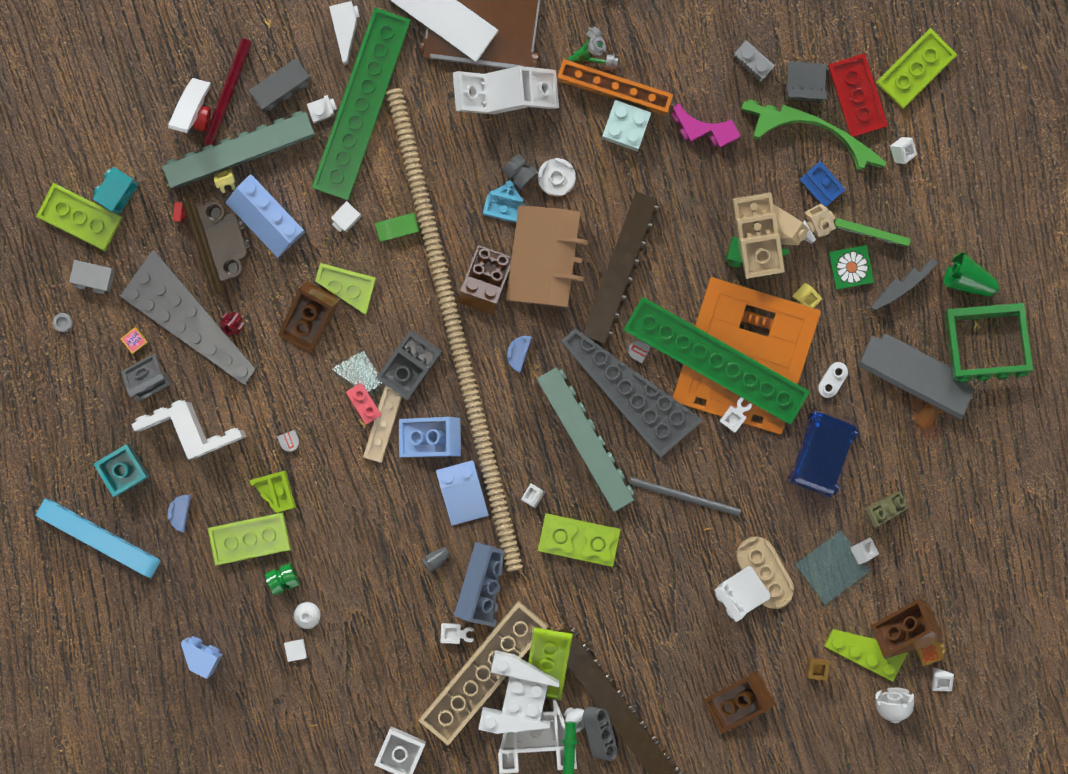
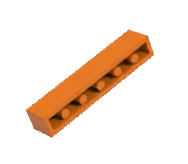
(614, 87)

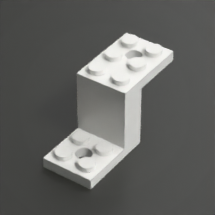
(505, 90)
(188, 429)

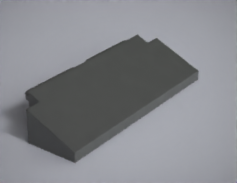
(916, 374)

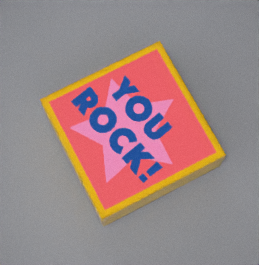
(134, 340)

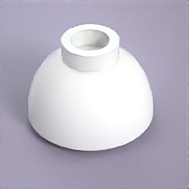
(307, 615)
(575, 715)

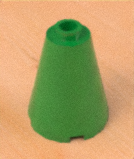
(969, 277)

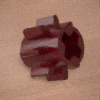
(231, 323)

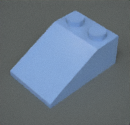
(430, 437)
(462, 492)

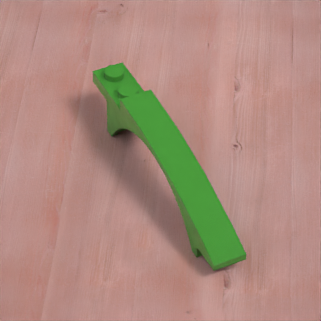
(771, 118)

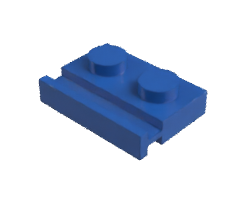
(822, 184)

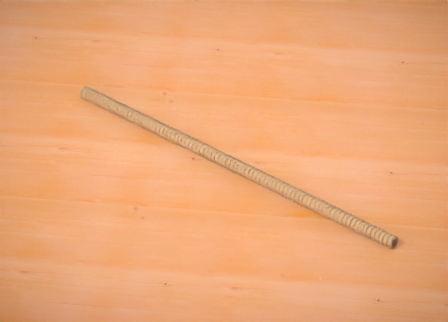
(454, 328)

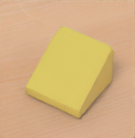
(807, 296)

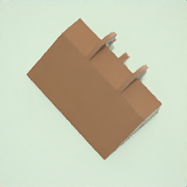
(544, 256)

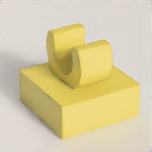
(224, 178)

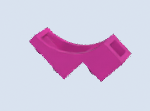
(692, 129)

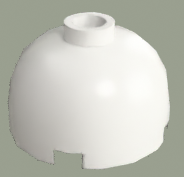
(895, 704)

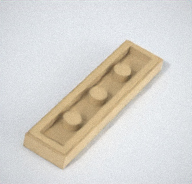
(383, 425)

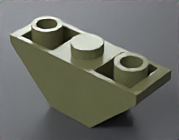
(885, 509)

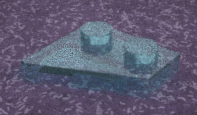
(359, 370)

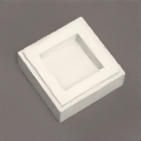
(295, 650)

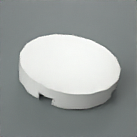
(556, 177)

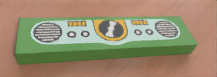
(871, 232)

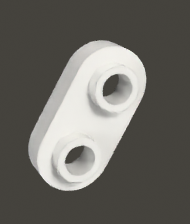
(832, 379)

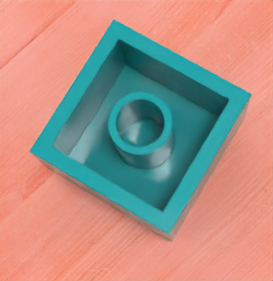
(115, 190)
(121, 470)

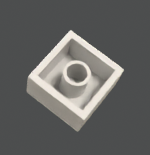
(400, 752)

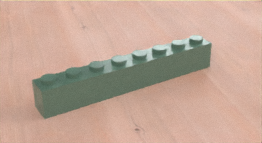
(239, 150)
(585, 439)

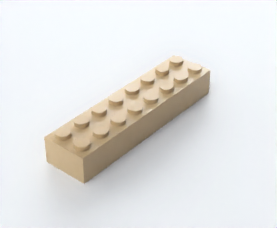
(474, 680)

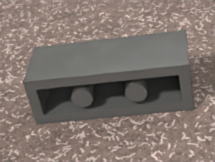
(280, 85)

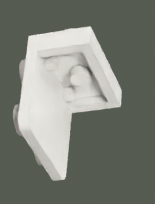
(742, 593)

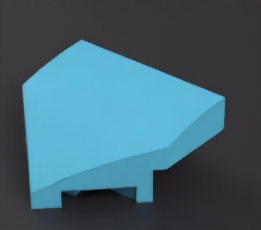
(503, 203)

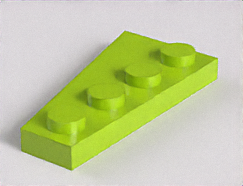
(864, 652)

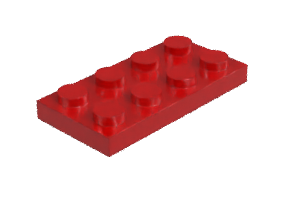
(857, 95)

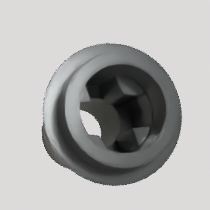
(435, 559)

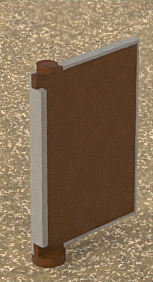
(509, 48)

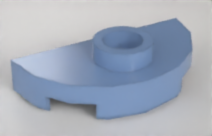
(517, 352)
(178, 512)

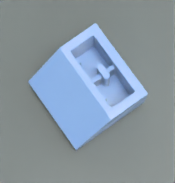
(199, 657)

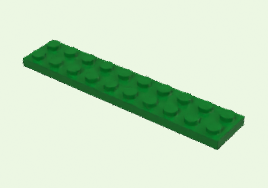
(361, 104)
(716, 360)

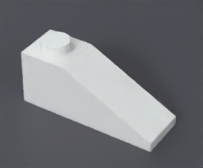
(345, 26)

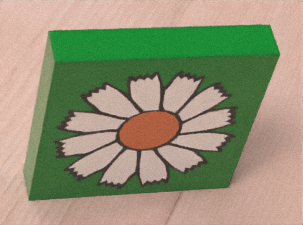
(851, 267)

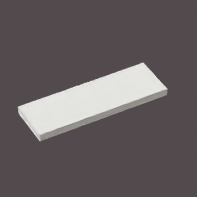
(453, 23)

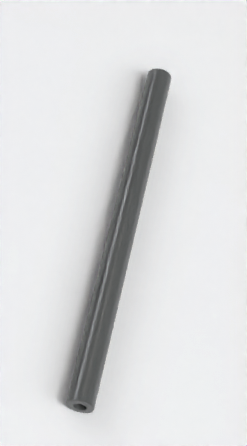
(685, 496)

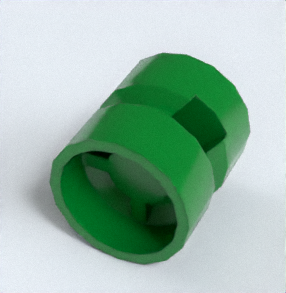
(282, 579)

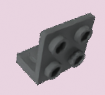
(806, 82)

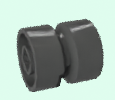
(517, 169)

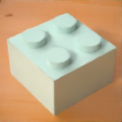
(626, 125)

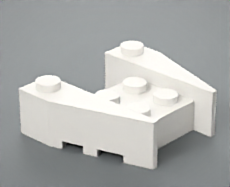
(522, 699)
(534, 741)

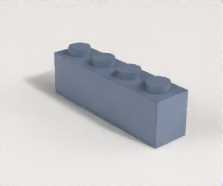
(481, 585)

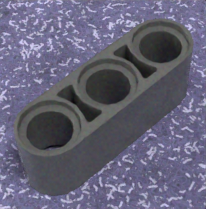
(600, 733)

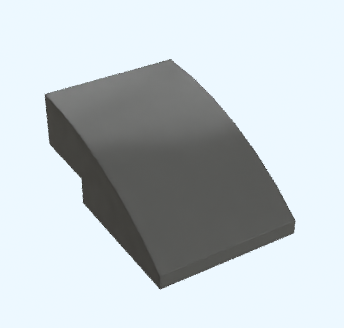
(409, 364)

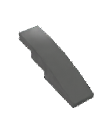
(897, 288)

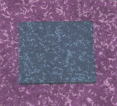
(832, 567)

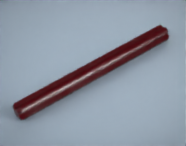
(227, 92)

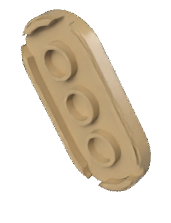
(764, 560)

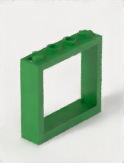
(982, 312)

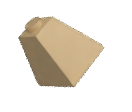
(790, 228)

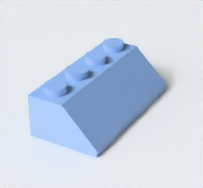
(264, 216)

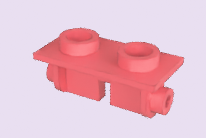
(363, 403)

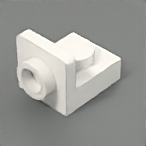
(322, 109)

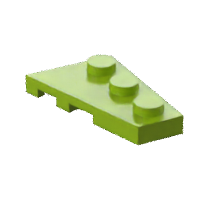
(347, 285)

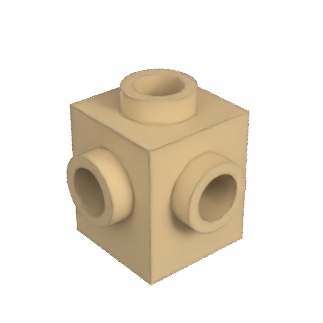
(820, 220)

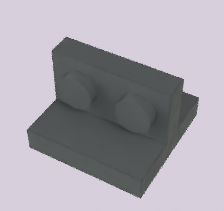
(145, 378)

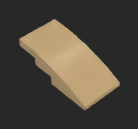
(758, 235)

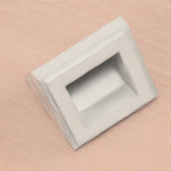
(533, 495)

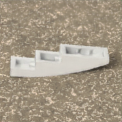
(189, 105)

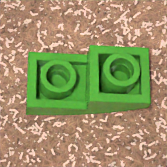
(397, 227)

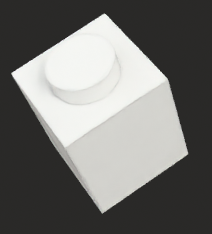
(345, 217)

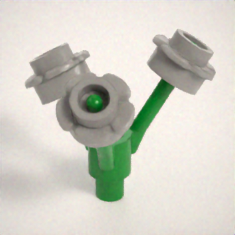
(595, 46)

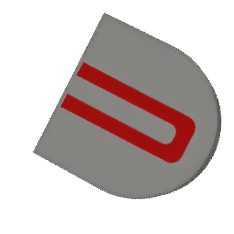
(638, 350)
(289, 440)

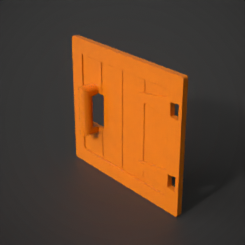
(781, 351)

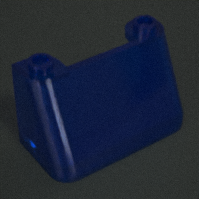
(822, 454)

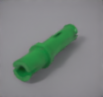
(569, 747)

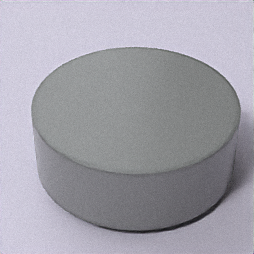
(62, 322)

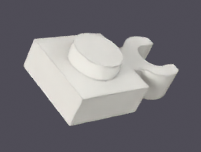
(734, 416)
(452, 633)

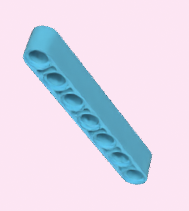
(98, 537)

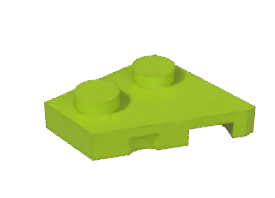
(275, 490)

